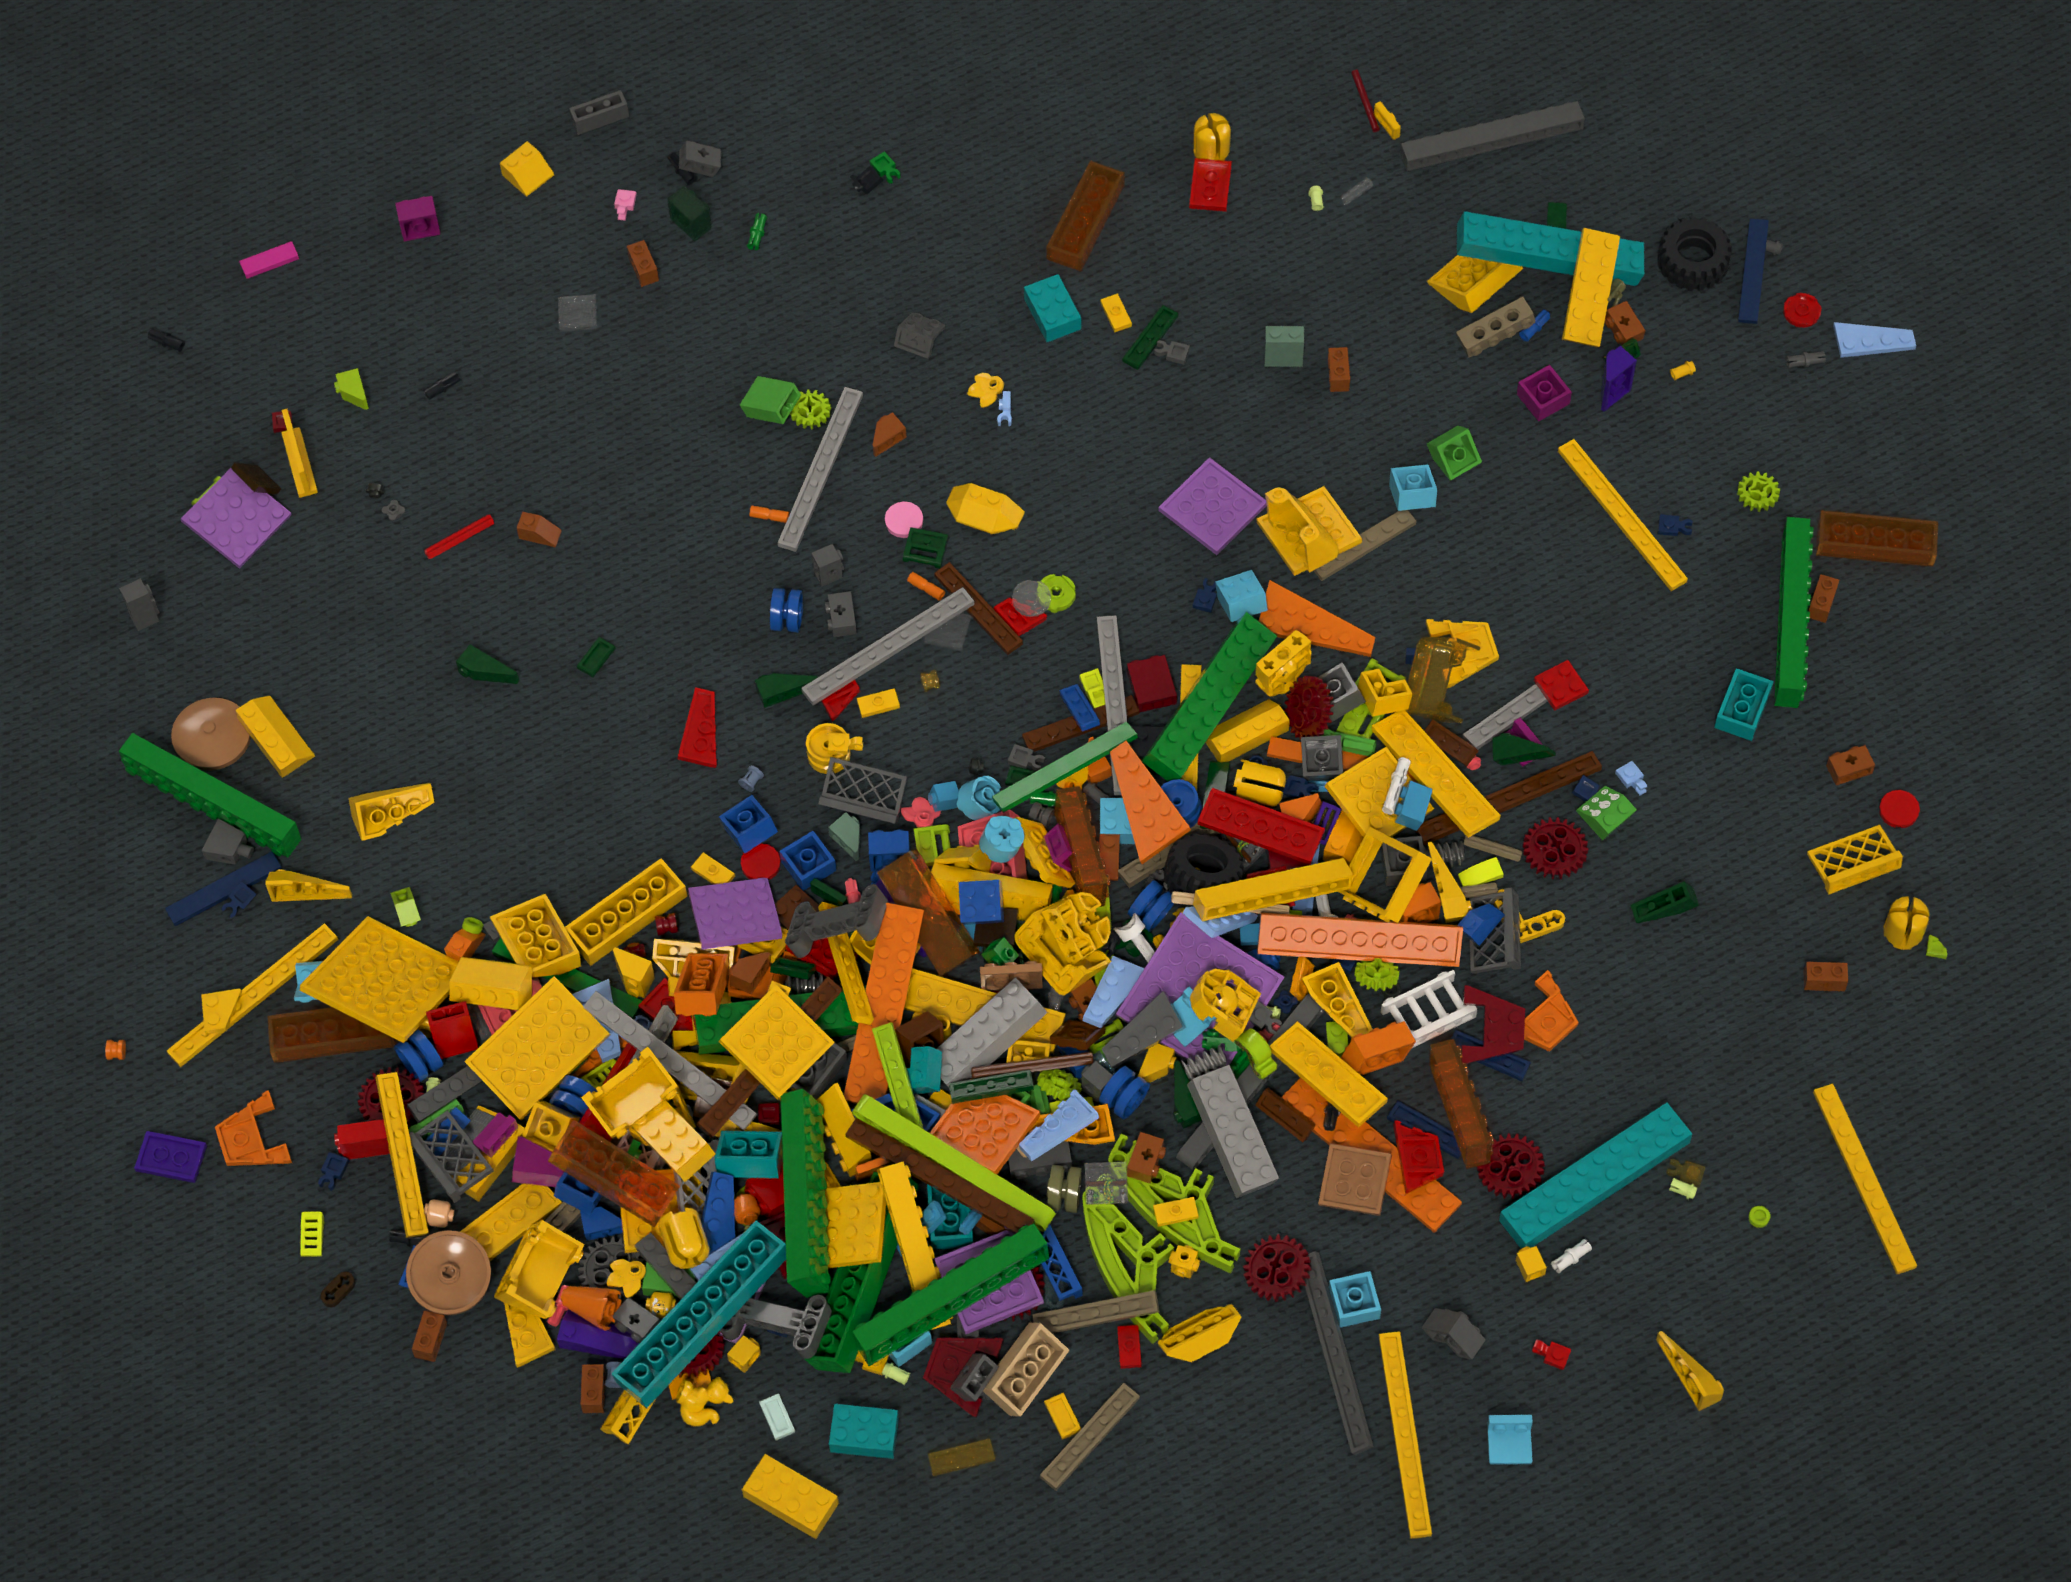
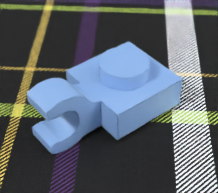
(1005, 405)
(1632, 776)

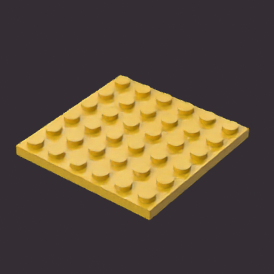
(382, 979)

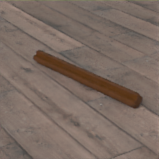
(1034, 1065)

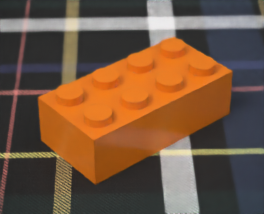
(701, 984)

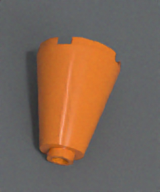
(592, 1304)

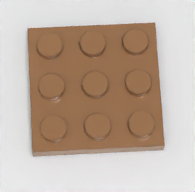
(997, 977)
(1355, 1179)

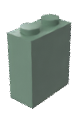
(1284, 346)

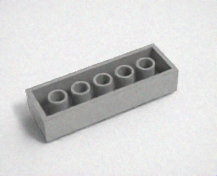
(989, 1032)
(1232, 1131)

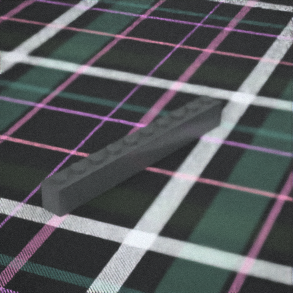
(1492, 135)

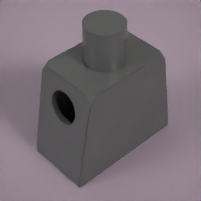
(226, 844)

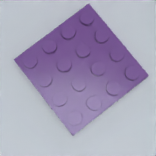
(1213, 506)
(235, 518)
(734, 913)
(1003, 1303)

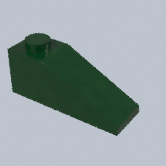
(482, 667)
(780, 687)
(1513, 749)
(1665, 903)
(1184, 1105)

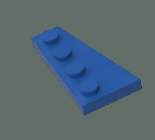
(718, 1211)

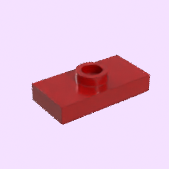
(1129, 1346)

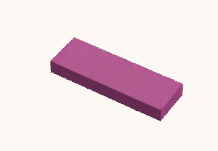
(269, 260)

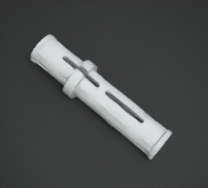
(1398, 779)

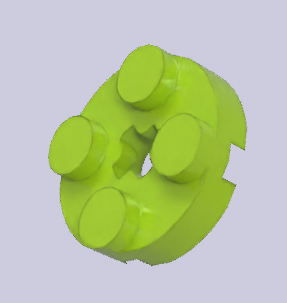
(1067, 594)

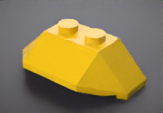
(984, 509)
(671, 954)
(1200, 1333)

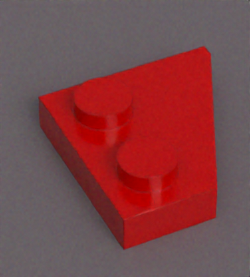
(1018, 623)
(840, 699)

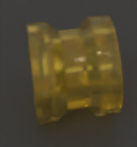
(929, 680)

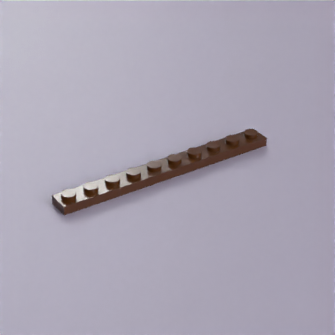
(1519, 793)
(746, 1082)
(938, 1177)

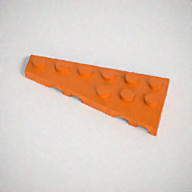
(1291, 613)
(1149, 810)

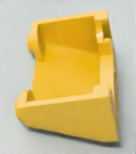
(1290, 512)
(1041, 946)
(631, 1094)
(538, 1269)

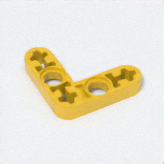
(1537, 919)

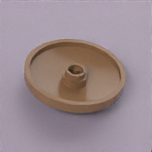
(209, 734)
(448, 1272)

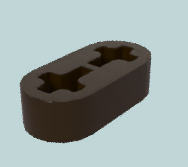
(340, 1291)

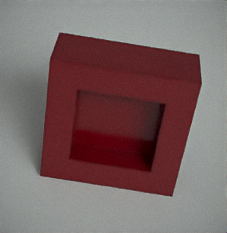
(278, 421)
(636, 949)
(769, 1114)

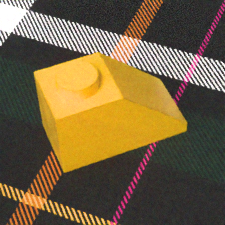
(1157, 1062)

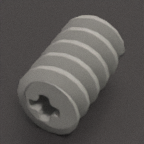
(1204, 1064)

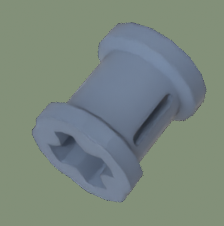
(750, 778)
(610, 1382)

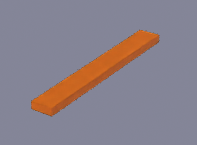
(1292, 751)

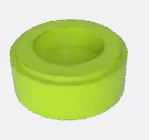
(472, 925)
(1759, 1216)

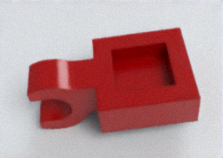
(1555, 1355)

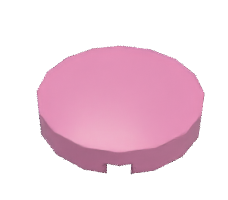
(902, 517)

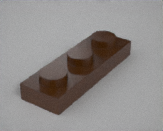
(1451, 743)
(1285, 1115)

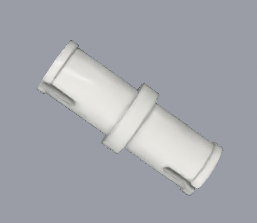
(1571, 1256)

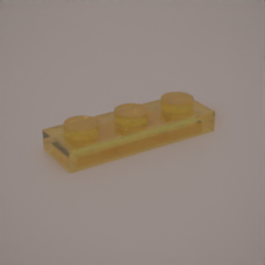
(961, 1457)

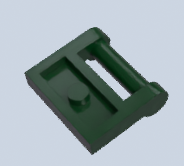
(928, 542)

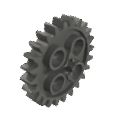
(611, 1251)

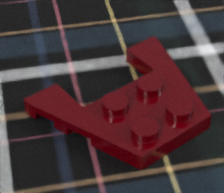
(1502, 1026)
(949, 1359)

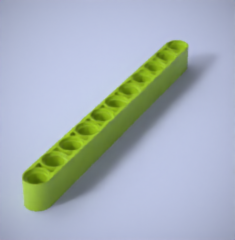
(936, 1150)

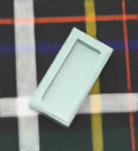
(777, 1417)

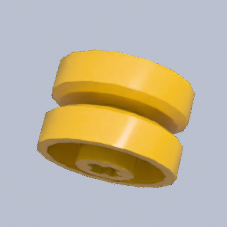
(817, 748)

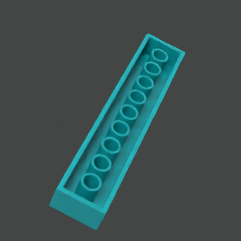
(1537, 246)
(1595, 1177)
(700, 1314)

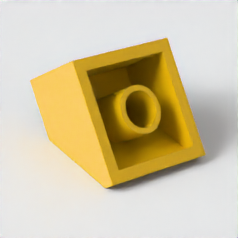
(526, 169)
(966, 858)
(635, 972)

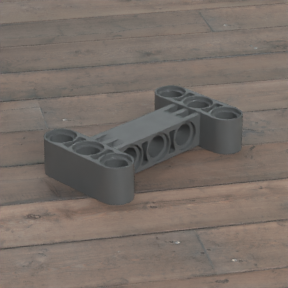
(862, 916)
(784, 1321)

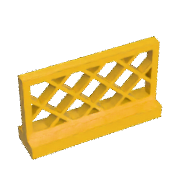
(298, 458)
(1862, 870)

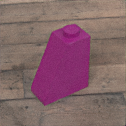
(532, 1165)

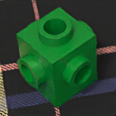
(1000, 952)

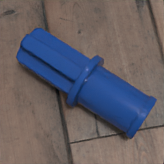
(1540, 320)

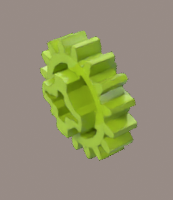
(819, 409)
(1758, 491)
(1376, 974)
(1058, 1083)

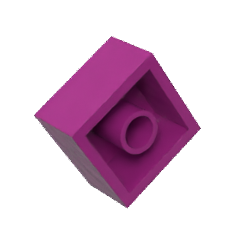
(417, 218)
(1544, 393)

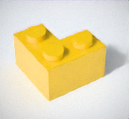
(1383, 696)
(1027, 1051)

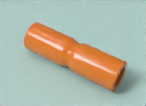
(766, 513)
(928, 587)

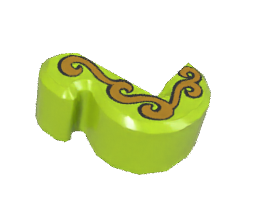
(1258, 1053)

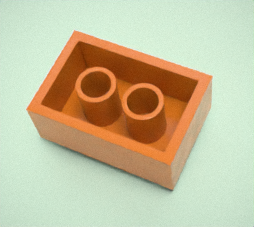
(1379, 1048)

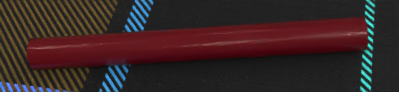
(1365, 100)

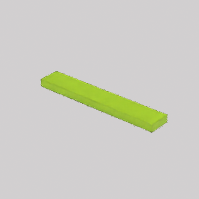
(896, 1073)

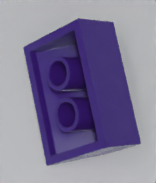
(1617, 376)

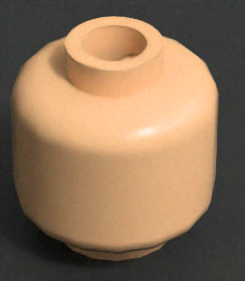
(438, 1213)

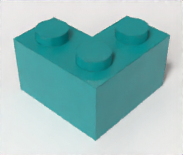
(925, 1069)

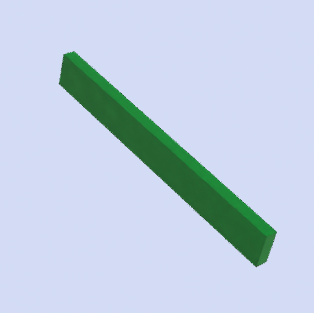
(1063, 767)
(577, 981)

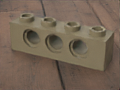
(1499, 318)

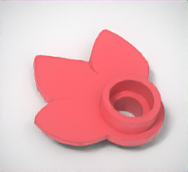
(920, 813)

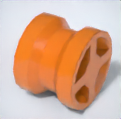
(115, 1049)

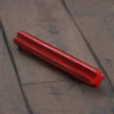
(459, 536)

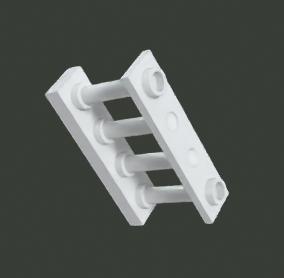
(1446, 1021)

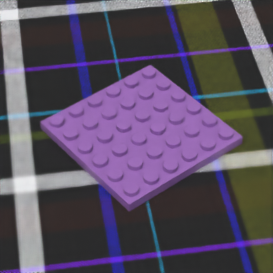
(1180, 963)

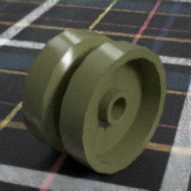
(1062, 1188)

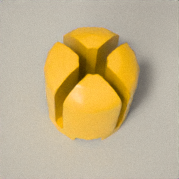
(1211, 137)
(1263, 774)
(1899, 918)
(684, 1238)

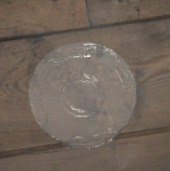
(1031, 598)

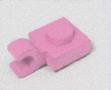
(624, 201)

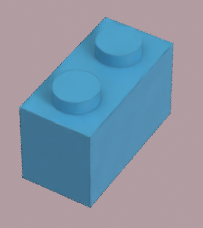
(1413, 805)

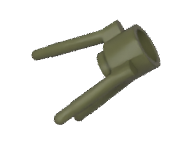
(1616, 291)

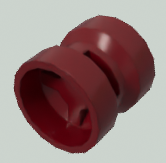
(666, 924)

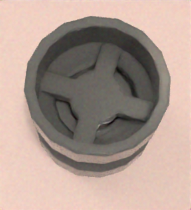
(1041, 814)

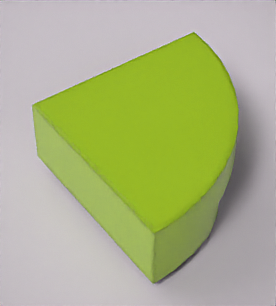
(1935, 948)

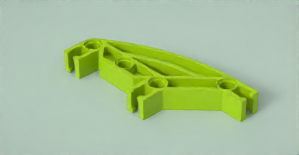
(1100, 1225)
(1197, 1233)

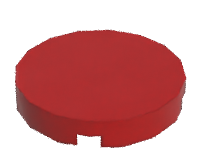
(1802, 310)
(1899, 809)
(761, 862)

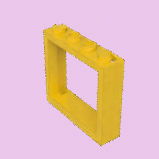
(1361, 863)

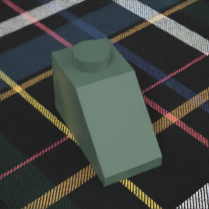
(847, 834)

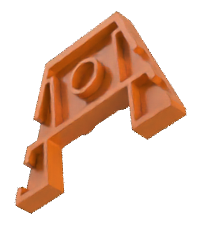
(763, 986)
(1551, 1019)
(242, 1140)

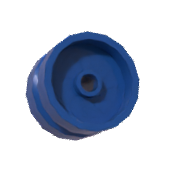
(786, 610)
(1185, 799)
(1152, 905)
(418, 1055)
(1124, 1092)
(570, 1095)

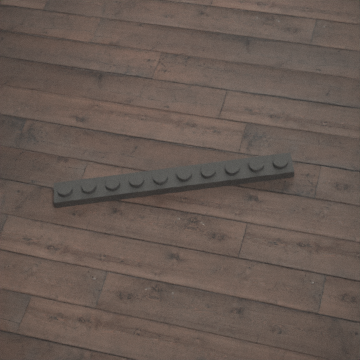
(1337, 1357)

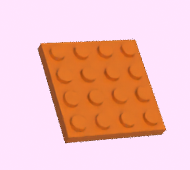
(986, 1128)

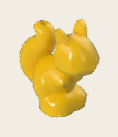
(694, 1400)

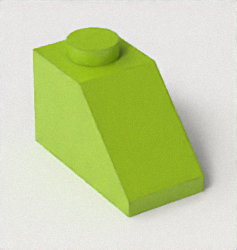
(351, 388)
(405, 907)

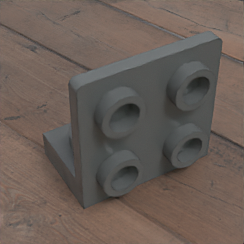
(917, 334)

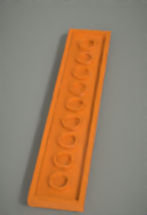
(1359, 939)
(886, 995)
(1429, 1204)

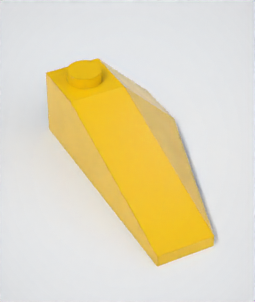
(382, 809)
(1451, 896)
(1336, 997)
(1696, 1379)

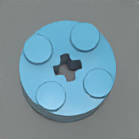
(976, 797)
(1001, 838)

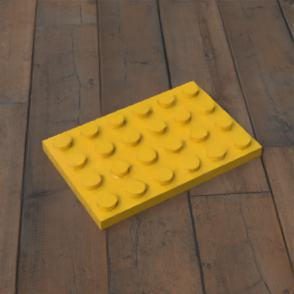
(537, 1048)

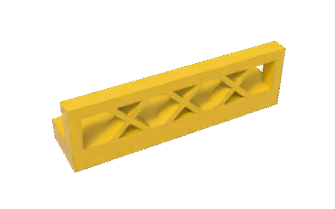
(618, 1416)

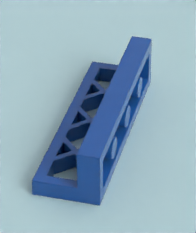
(1062, 1262)

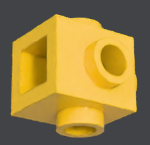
(1184, 1261)

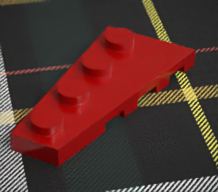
(699, 734)

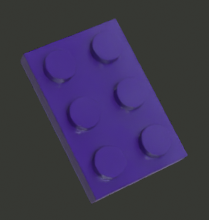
(170, 1156)

